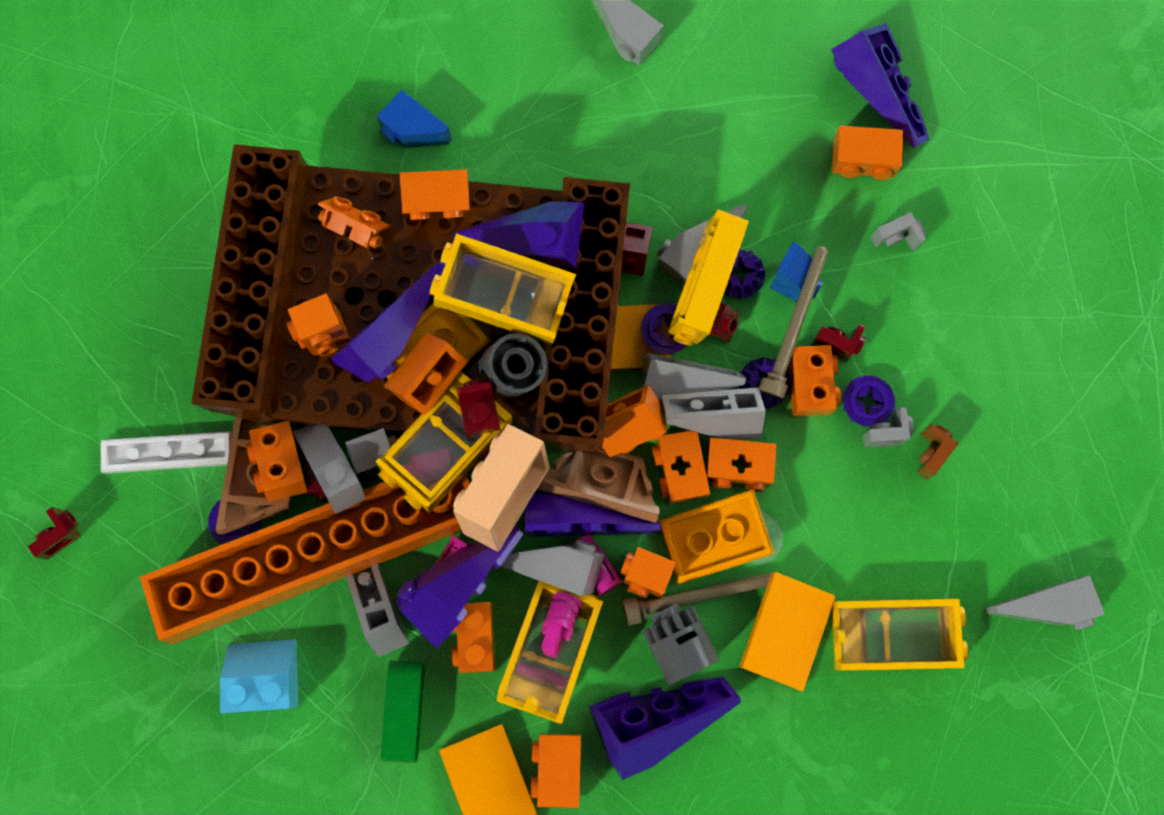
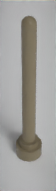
(775, 382)
(636, 610)

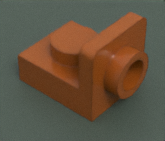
(935, 457)

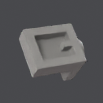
(899, 229)
(884, 435)

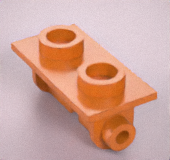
(365, 224)

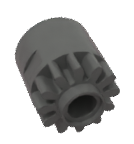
(525, 358)
(679, 643)

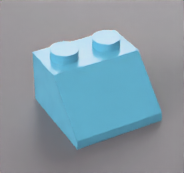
(259, 676)

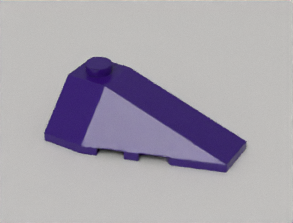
(872, 67)
(541, 233)
(383, 340)
(560, 516)
(438, 594)
(651, 726)

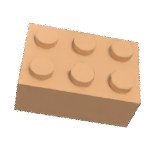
(501, 487)

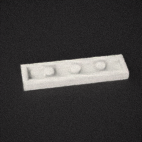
(165, 452)

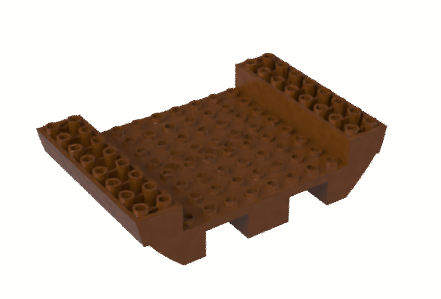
(280, 256)

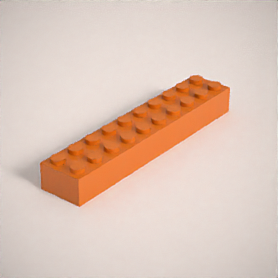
(291, 560)

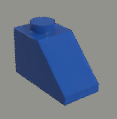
(411, 123)
(792, 273)

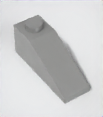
(630, 28)
(678, 255)
(678, 376)
(720, 414)
(330, 466)
(565, 566)
(1061, 604)
(377, 610)

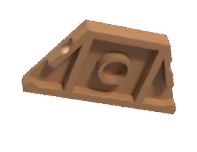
(603, 481)
(239, 499)

